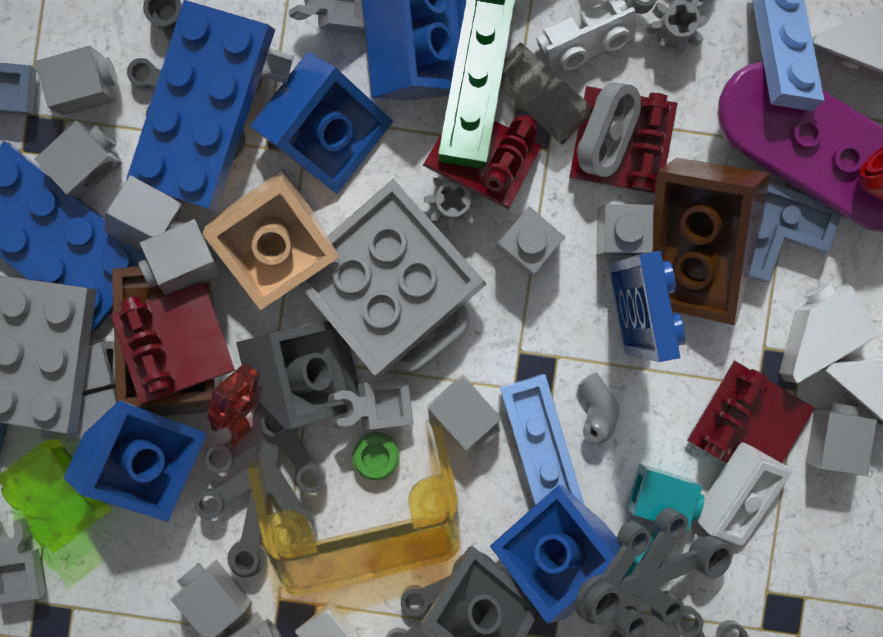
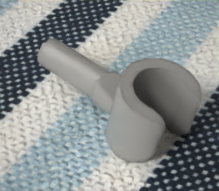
(277, 65)

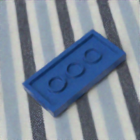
(201, 104)
(55, 234)
(644, 307)

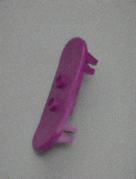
(807, 149)

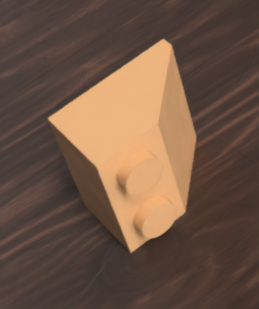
(270, 240)

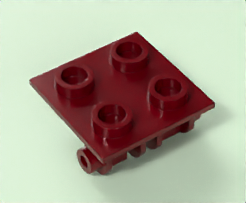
(646, 148)
(508, 162)
(171, 342)
(750, 412)

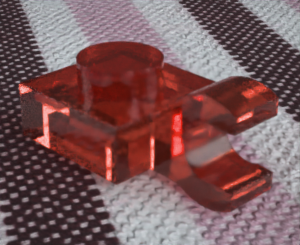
(233, 402)

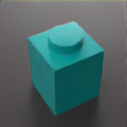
(659, 489)

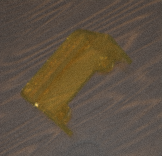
(366, 554)

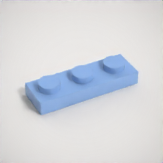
(788, 54)
(539, 437)

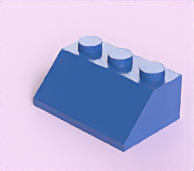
(412, 46)

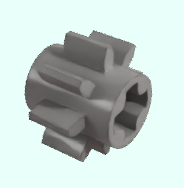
(669, 35)
(452, 214)

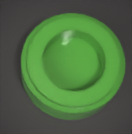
(375, 456)

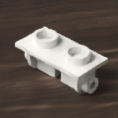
(607, 29)

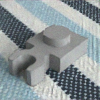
(333, 14)
(379, 404)
(19, 568)

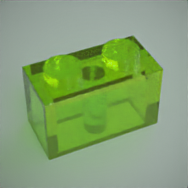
(47, 500)

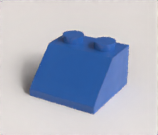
(322, 122)
(135, 460)
(556, 551)

